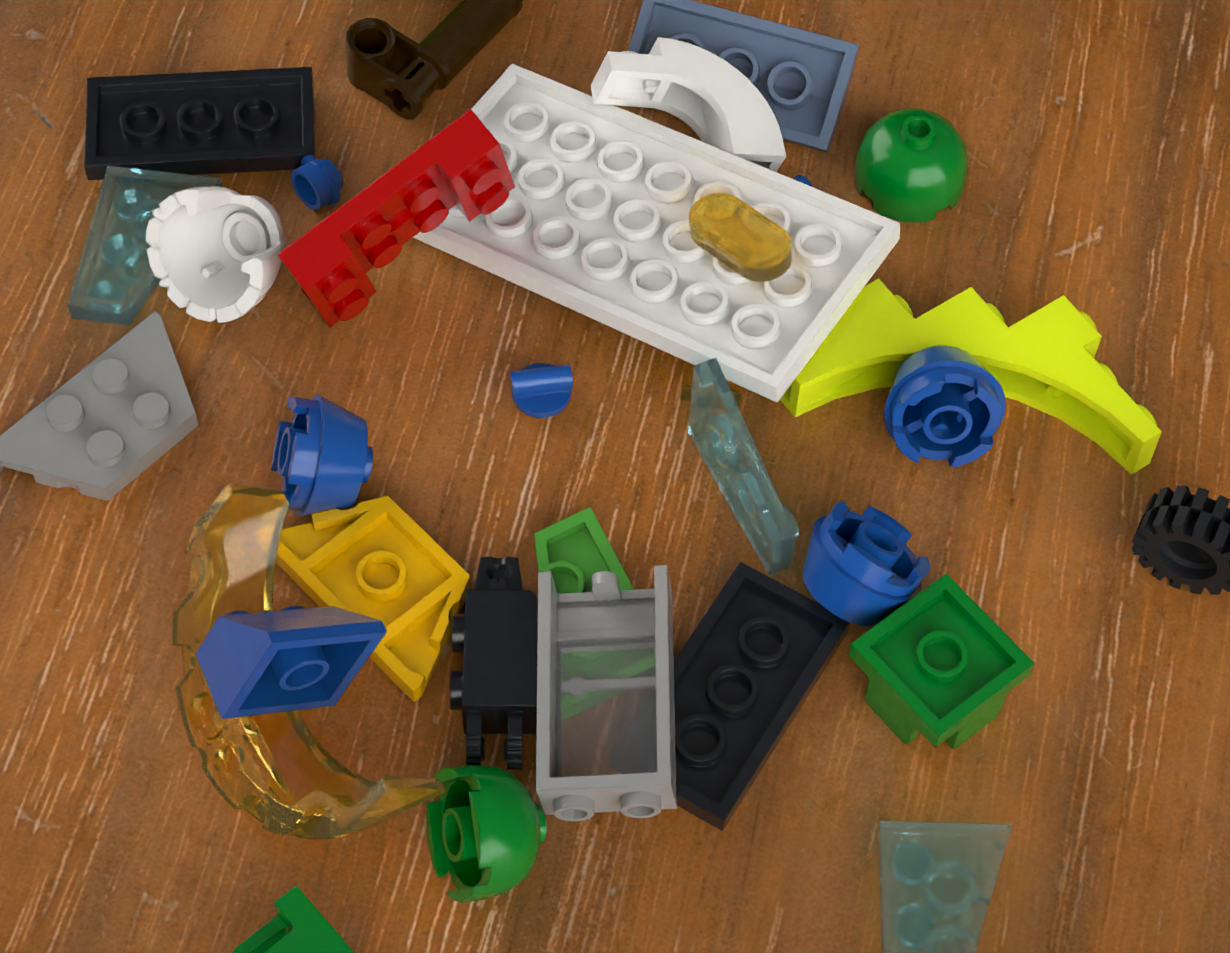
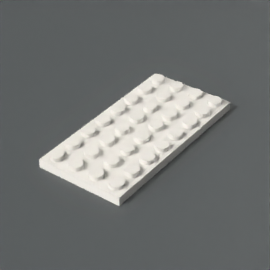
(608, 234)

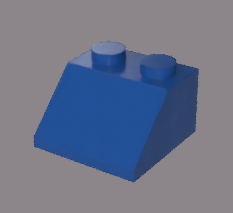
(285, 658)

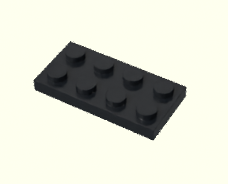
(200, 121)
(743, 686)

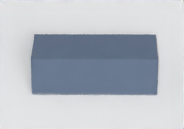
(794, 69)

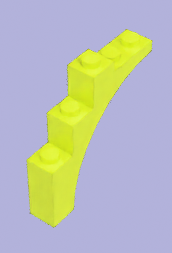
(1036, 361)

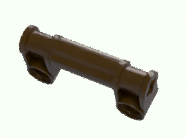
(408, 72)

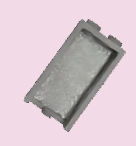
(605, 699)

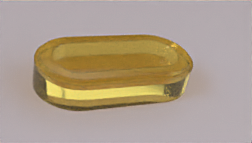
(740, 237)

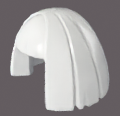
(215, 250)

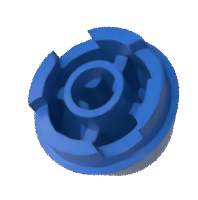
(944, 406)
(321, 456)
(862, 565)

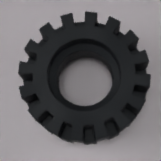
(1186, 539)

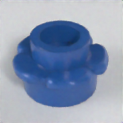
(317, 182)

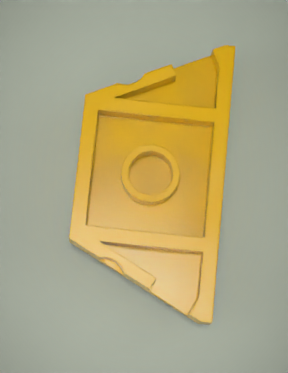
(385, 569)

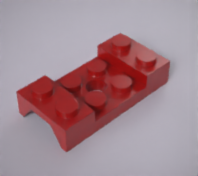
(453, 168)

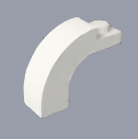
(700, 91)

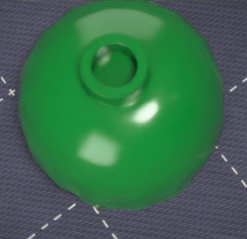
(911, 165)
(483, 831)

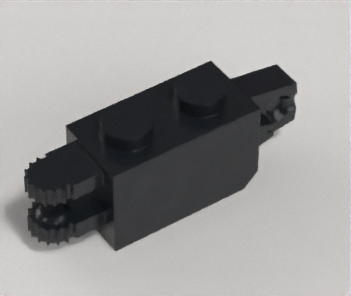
(498, 661)

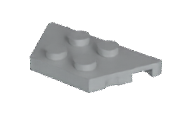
(106, 418)

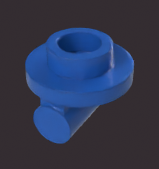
(542, 389)

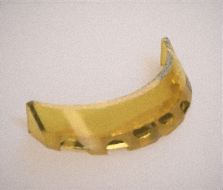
(271, 759)

